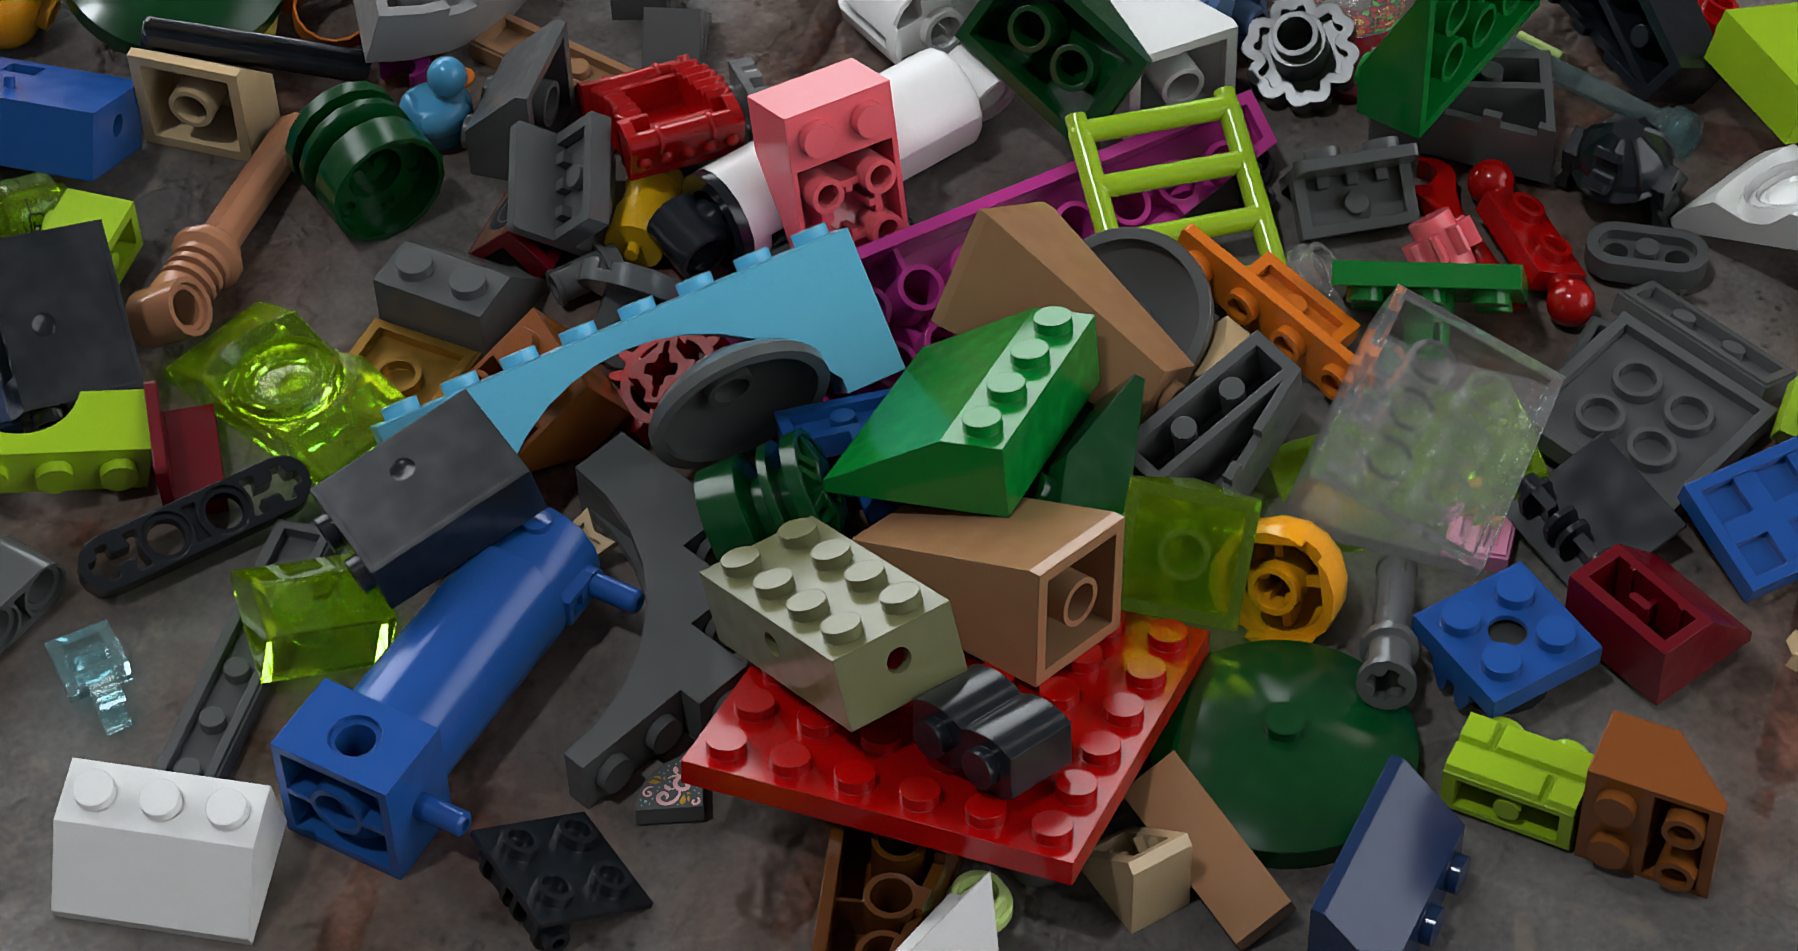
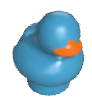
(441, 102)

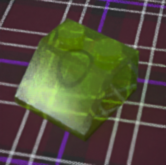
(310, 618)

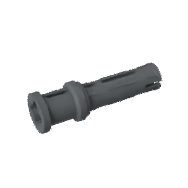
(1390, 645)

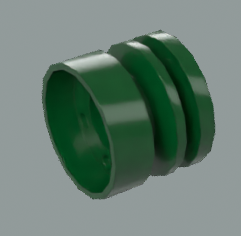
(364, 161)
(751, 503)

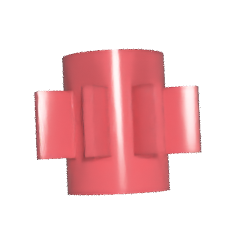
(1442, 238)

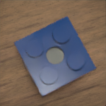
(1504, 642)

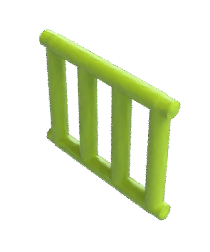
(1239, 161)

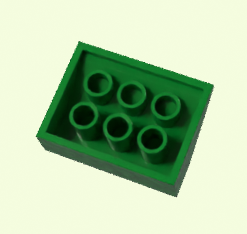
(1433, 58)
(975, 415)

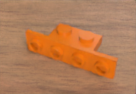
(1281, 307)

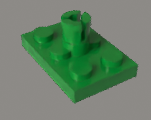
(1486, 286)

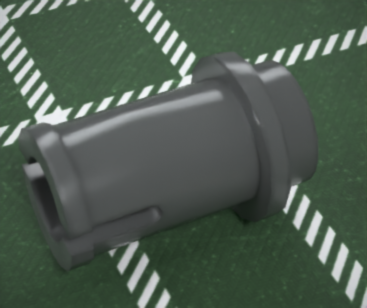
(563, 278)

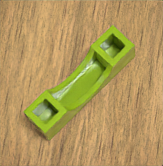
(92, 448)

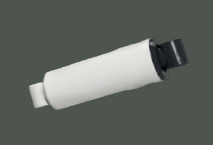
(729, 205)

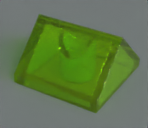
(1187, 550)

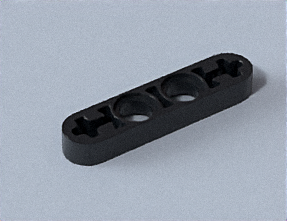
(190, 518)

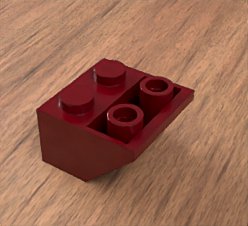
(1651, 620)

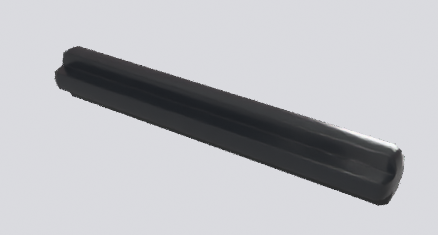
(254, 49)

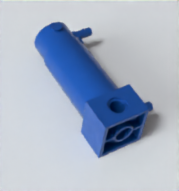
(375, 760)

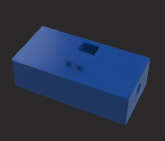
(66, 120)

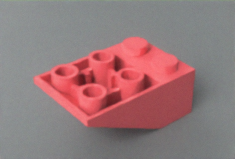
(831, 151)

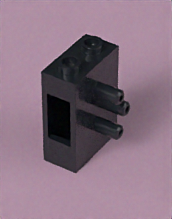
(61, 322)
(426, 500)

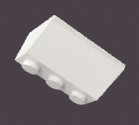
(164, 850)

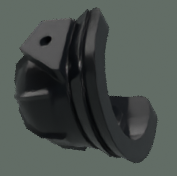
(1624, 164)

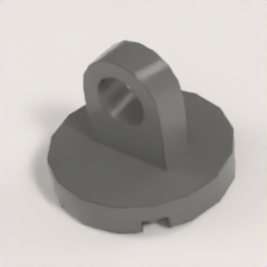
(620, 287)

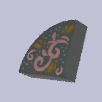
(667, 799)

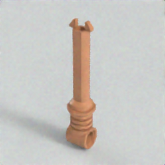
(209, 254)

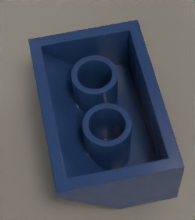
(1392, 870)

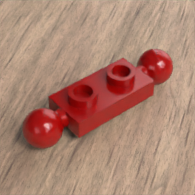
(1532, 241)

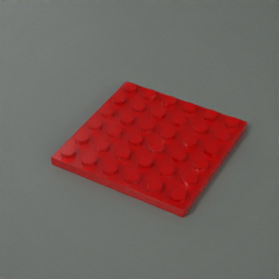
(796, 758)

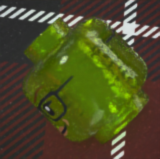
(26, 202)

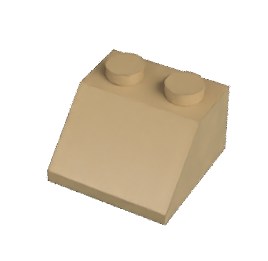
(202, 103)

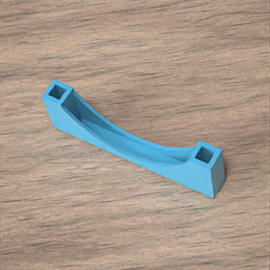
(803, 295)

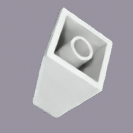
(1189, 48)

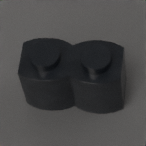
(992, 731)

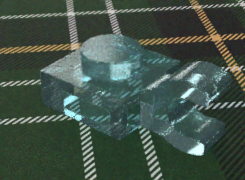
(93, 666)

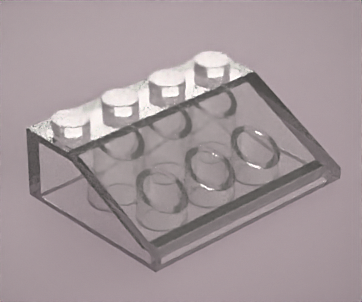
(1425, 438)

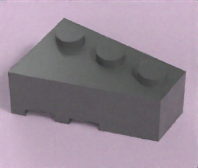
(1498, 116)

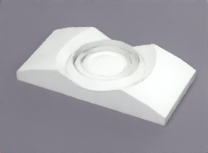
(1750, 203)

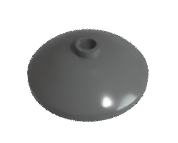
(1163, 281)
(729, 400)

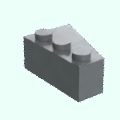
(1225, 420)

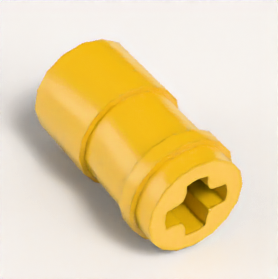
(635, 210)

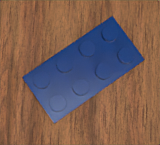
(1751, 518)

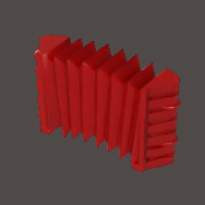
(666, 115)

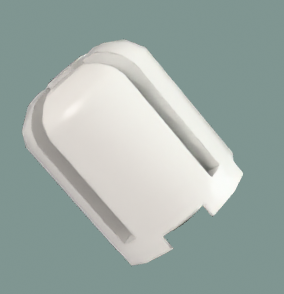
(908, 26)

